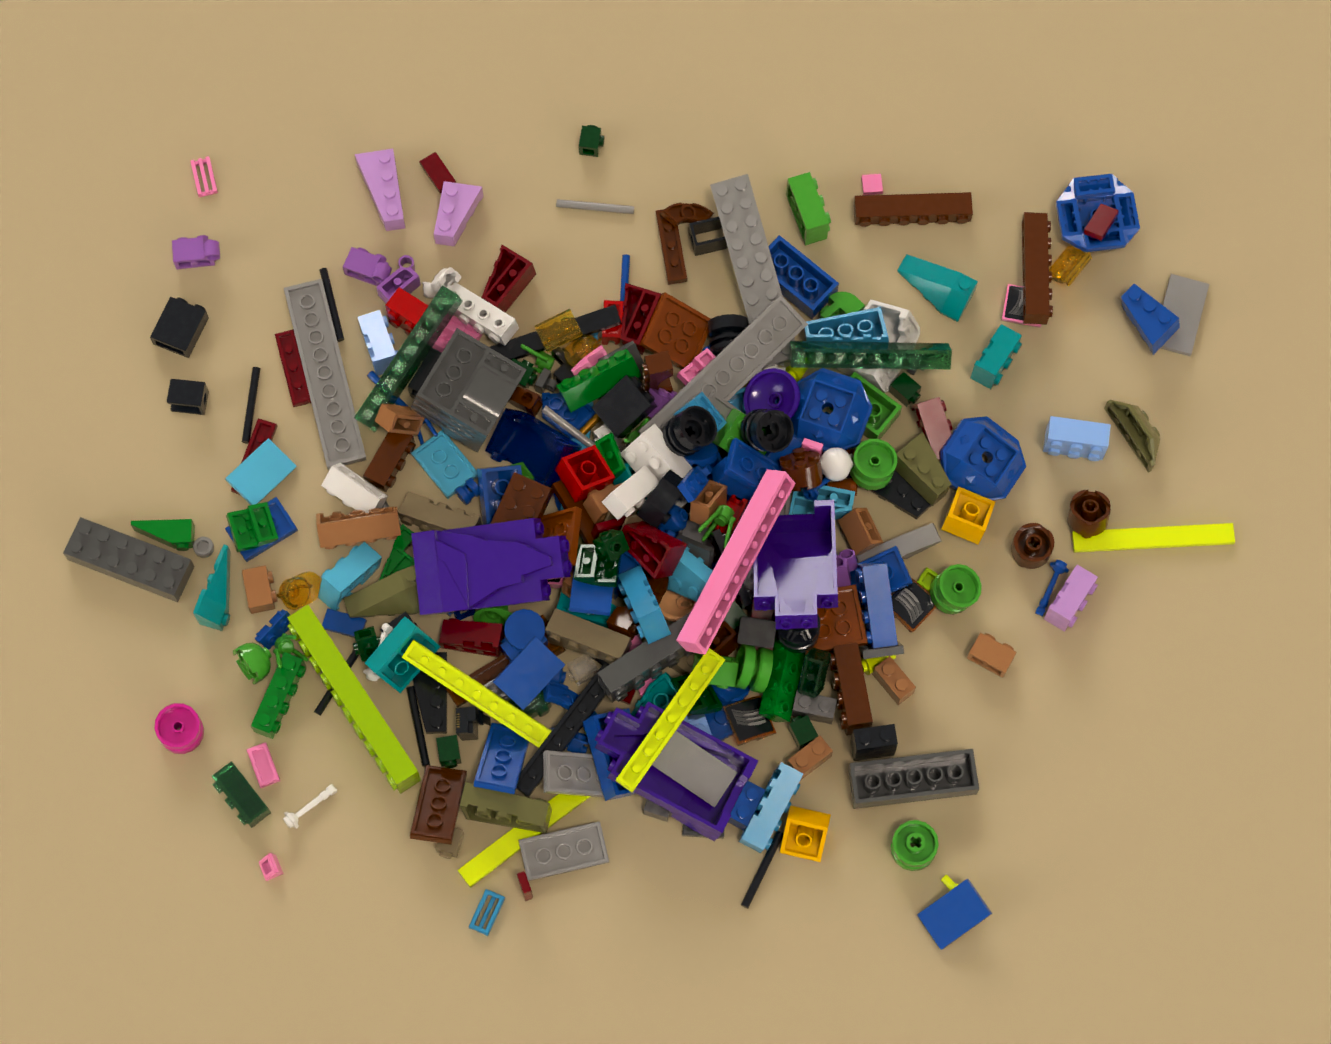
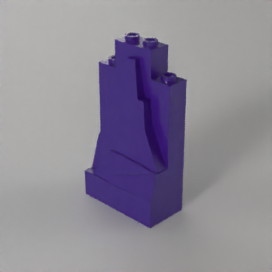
(487, 566)
(798, 568)
(623, 737)

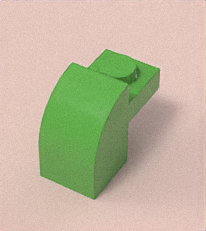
(841, 303)

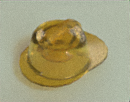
(580, 348)
(299, 590)

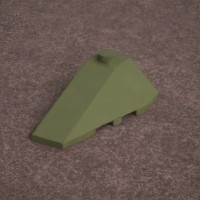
(386, 597)

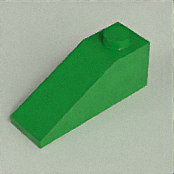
(173, 533)

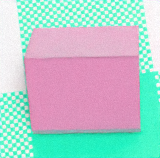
(270, 866)

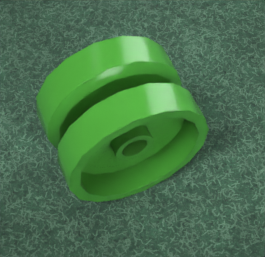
(873, 464)
(955, 589)
(754, 668)
(914, 857)

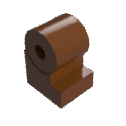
(526, 400)

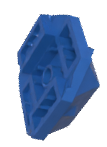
(1082, 200)
(850, 410)
(964, 463)

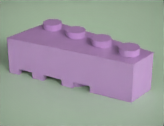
(382, 182)

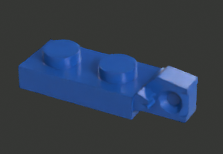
(694, 482)

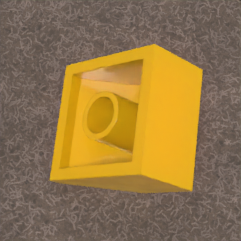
(968, 515)
(805, 833)

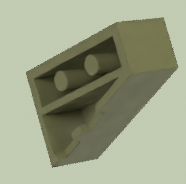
(923, 470)

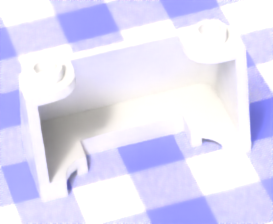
(900, 328)

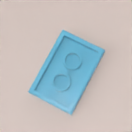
(444, 463)
(260, 472)

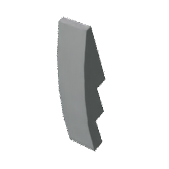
(908, 544)

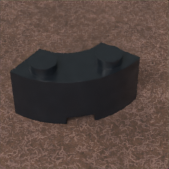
(662, 500)

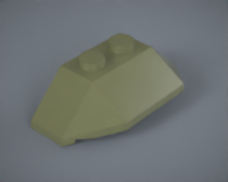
(1136, 430)

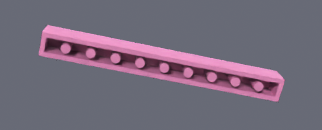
(735, 562)

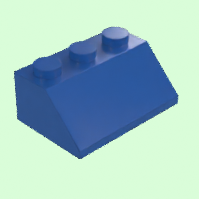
(492, 486)

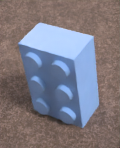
(1076, 438)

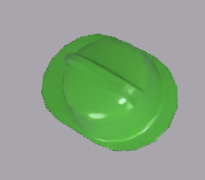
(492, 615)

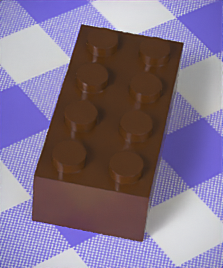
(523, 500)
(851, 688)

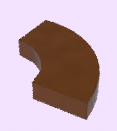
(686, 213)

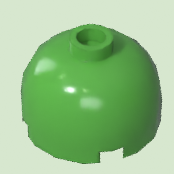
(253, 661)

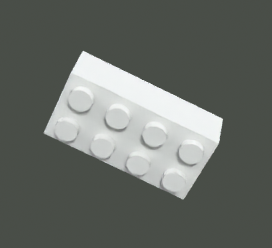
(653, 452)

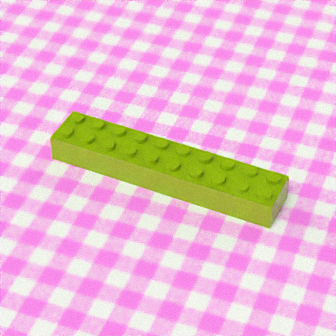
(354, 699)

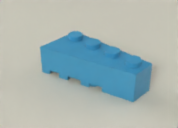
(850, 327)
(644, 605)
(773, 803)

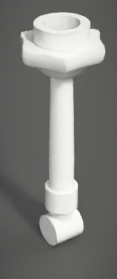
(370, 675)
(292, 819)

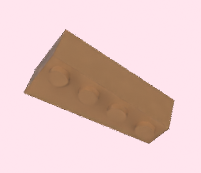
(357, 527)

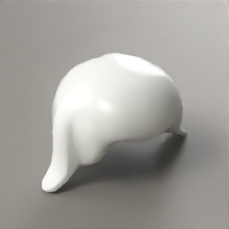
(836, 463)

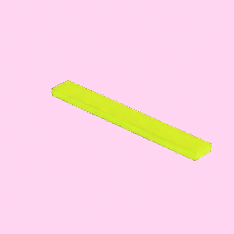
(1156, 537)
(476, 693)
(670, 720)
(509, 845)

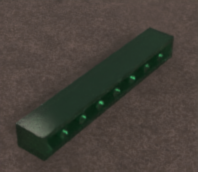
(870, 355)
(409, 356)

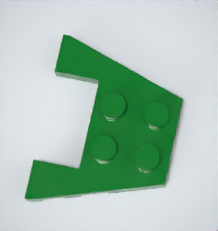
(399, 558)

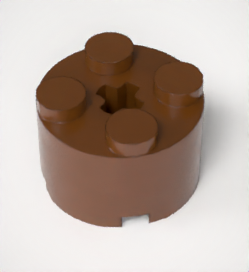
(803, 468)
(1089, 513)
(1037, 536)

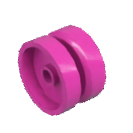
(182, 717)

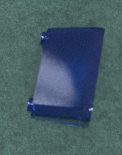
(529, 440)

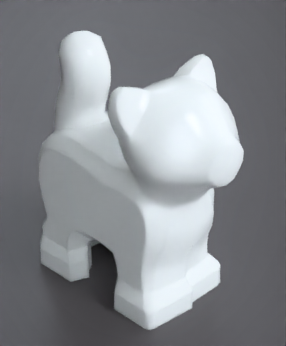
(444, 277)

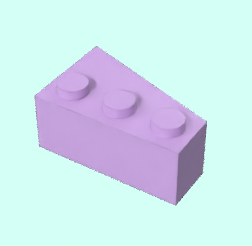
(454, 211)
(1071, 598)

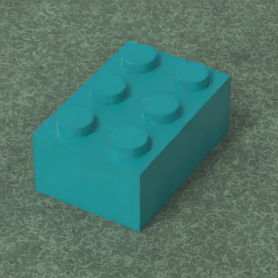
(388, 659)

